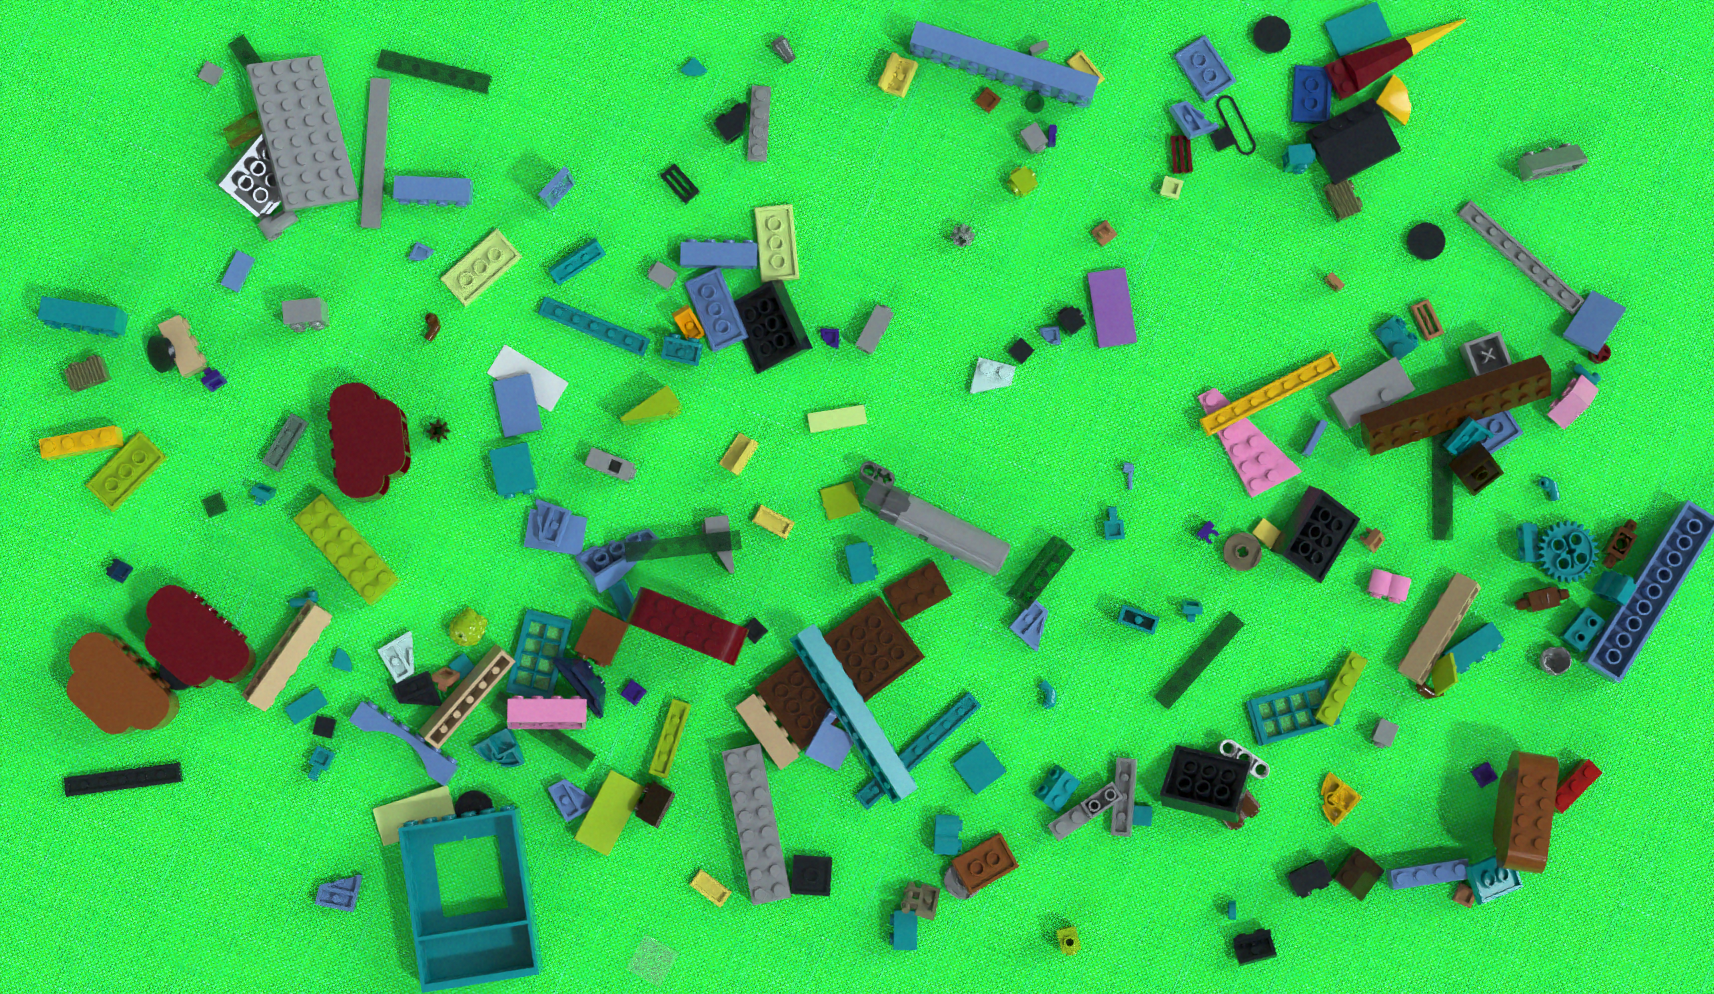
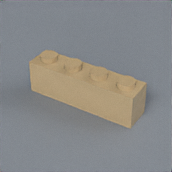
(767, 731)

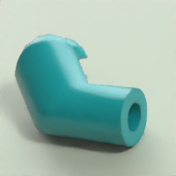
(1580, 370)
(1550, 486)
(300, 602)
(1051, 695)

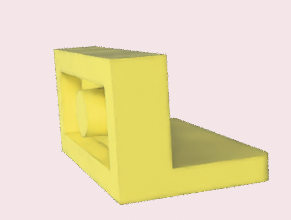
(739, 454)

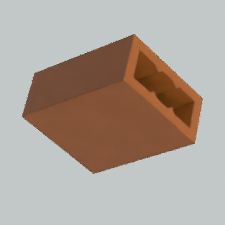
(601, 638)

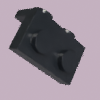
(1254, 947)

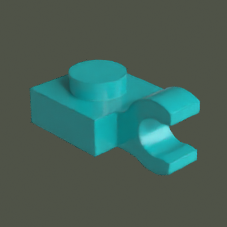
(1113, 528)
(321, 760)

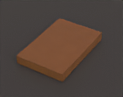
(984, 863)

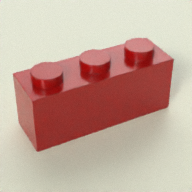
(1574, 784)

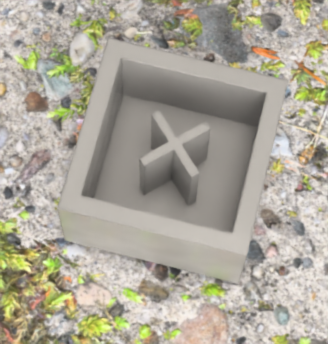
(305, 314)
(1485, 354)

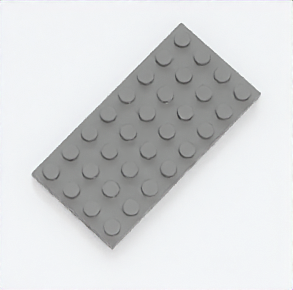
(302, 133)

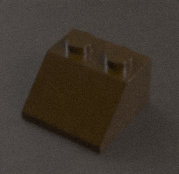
(1476, 468)
(654, 803)
(1357, 873)

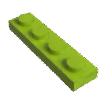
(1340, 688)
(670, 738)

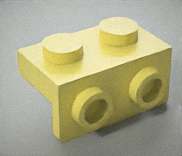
(897, 75)

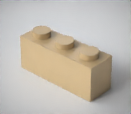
(188, 357)

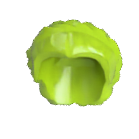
(469, 625)

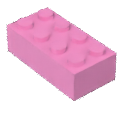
(546, 713)

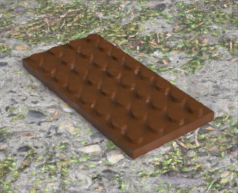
(872, 654)

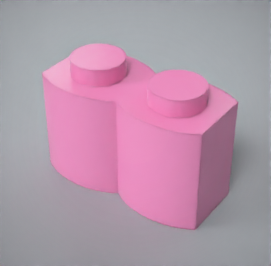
(1388, 585)

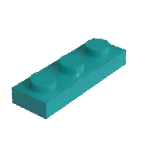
(576, 261)

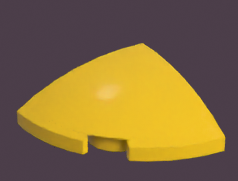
(1395, 100)
(1338, 798)

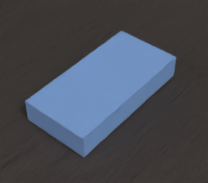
(238, 271)
(1314, 438)

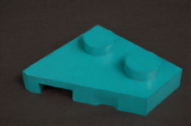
(1467, 435)

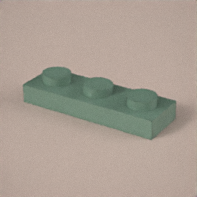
(285, 442)

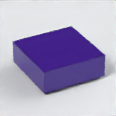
(633, 692)
(1484, 774)

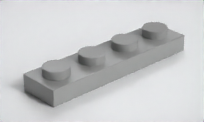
(759, 124)
(1123, 810)

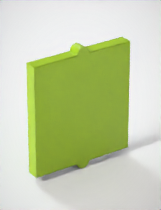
(840, 500)
(1444, 674)

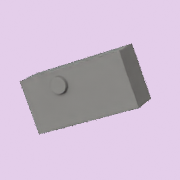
(1370, 392)

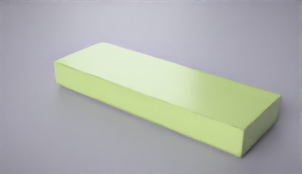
(837, 418)

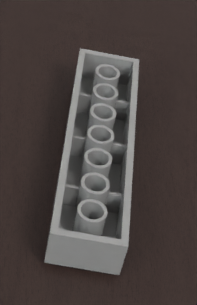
(756, 824)

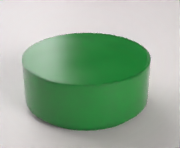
(1034, 103)

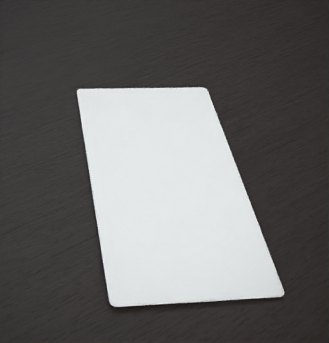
(547, 385)

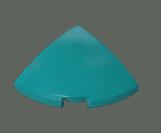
(501, 748)

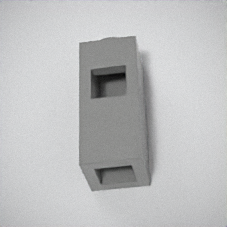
(874, 329)
(611, 465)

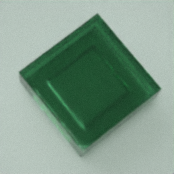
(215, 505)

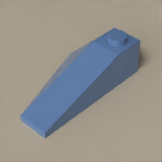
(608, 563)

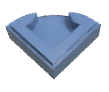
(420, 252)
(1051, 335)

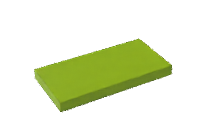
(126, 471)
(609, 812)

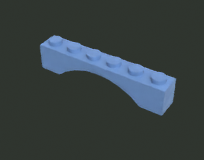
(437, 765)

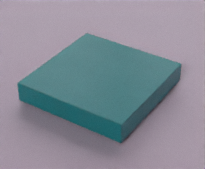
(979, 767)

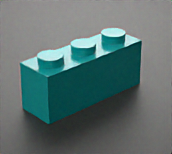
(1475, 646)

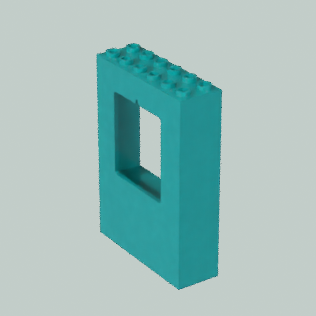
(479, 944)

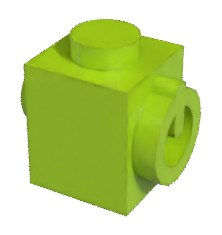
(1022, 181)
(1068, 940)

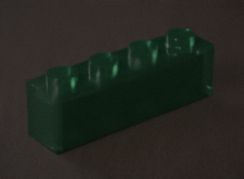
(1040, 572)

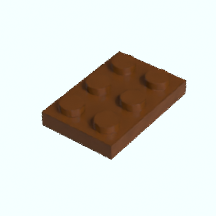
(917, 591)

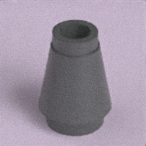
(783, 49)

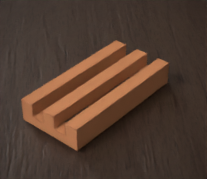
(1420, 323)

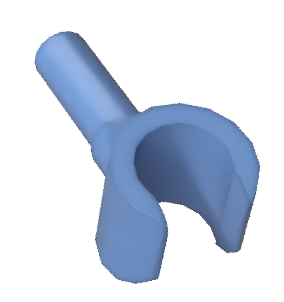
(1129, 468)

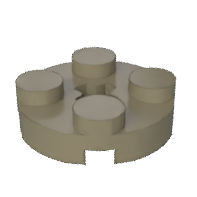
(1251, 546)

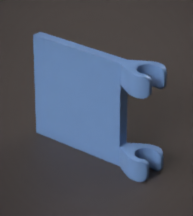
(829, 743)

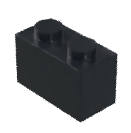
(1308, 878)

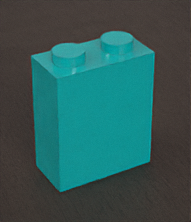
(513, 470)

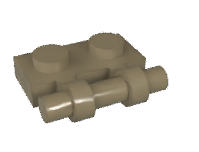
(926, 903)

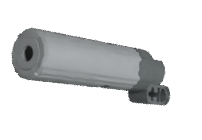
(932, 523)

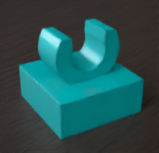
(263, 493)
(1191, 608)

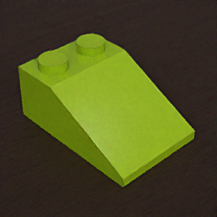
(655, 408)

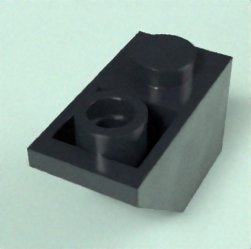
(732, 124)

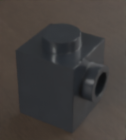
(1071, 320)

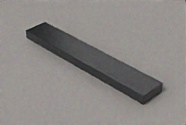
(123, 779)

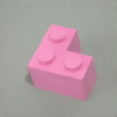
(1574, 401)

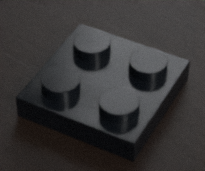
(811, 875)

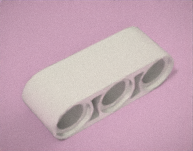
(1237, 750)

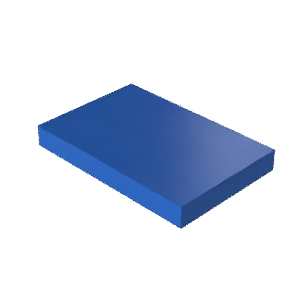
(1310, 95)

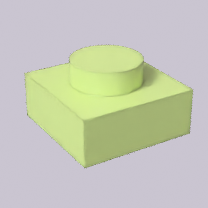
(1171, 188)

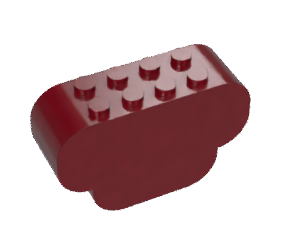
(368, 441)
(687, 626)
(194, 640)

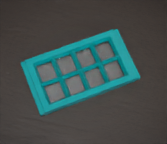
(539, 641)
(1288, 712)

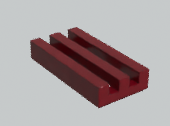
(1180, 138)

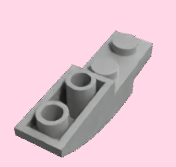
(1085, 811)

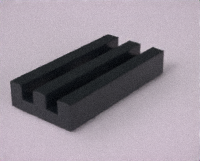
(690, 195)

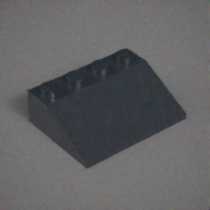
(1353, 141)
(772, 326)
(1315, 534)
(1205, 784)

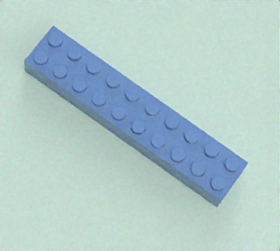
(1003, 64)
(1656, 584)

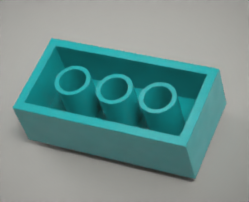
(82, 316)

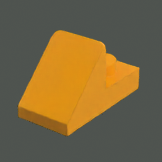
(688, 323)

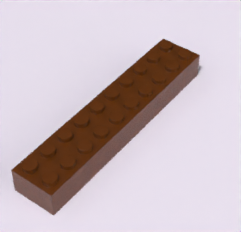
(1453, 404)

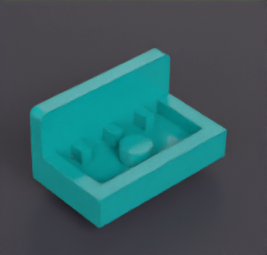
(1397, 337)
(682, 350)
(1527, 539)
(1057, 788)

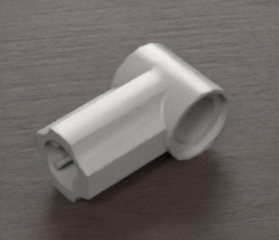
(274, 226)

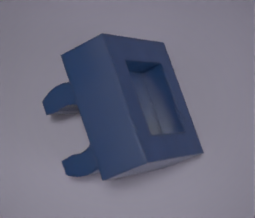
(119, 570)

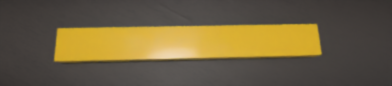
(1269, 394)

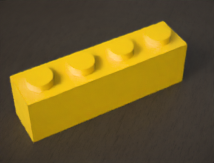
(81, 443)

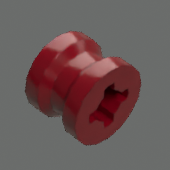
(1603, 355)

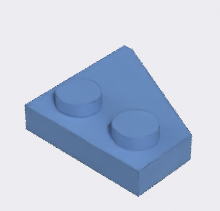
(1191, 120)
(551, 522)
(1030, 624)
(570, 799)
(340, 894)

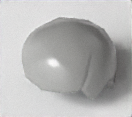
(1555, 660)

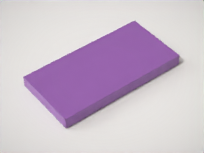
(1112, 308)

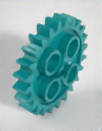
(1583, 546)

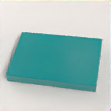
(1357, 29)
(1490, 881)

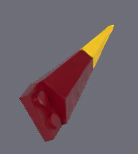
(1362, 68)

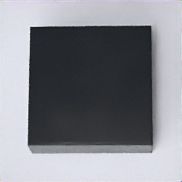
(1222, 139)
(1021, 351)
(756, 630)
(324, 727)

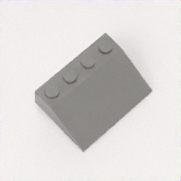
(252, 179)

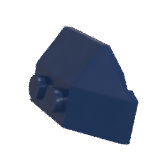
(583, 681)

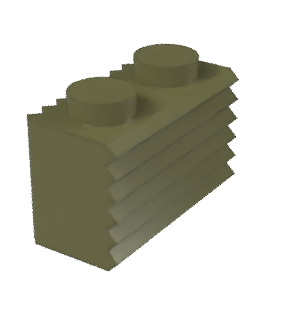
(1343, 200)
(87, 374)

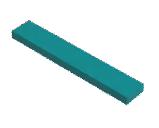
(594, 326)

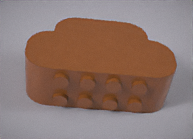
(118, 687)
(1525, 812)

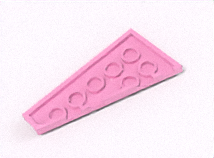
(1250, 451)

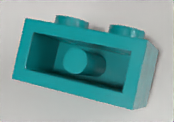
(1298, 158)
(1582, 629)

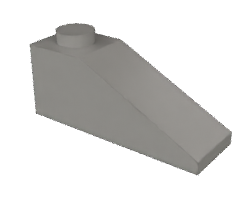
(715, 525)

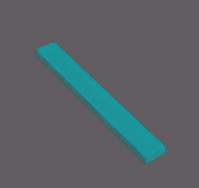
(924, 744)

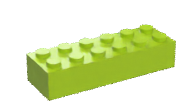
(347, 549)

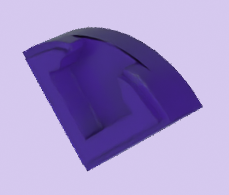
(1052, 131)
(830, 337)

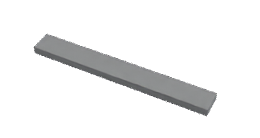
(375, 153)
(1521, 257)

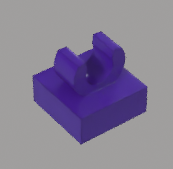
(213, 379)
(1205, 531)

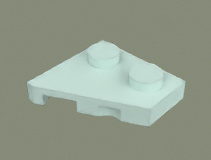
(991, 375)
(399, 657)

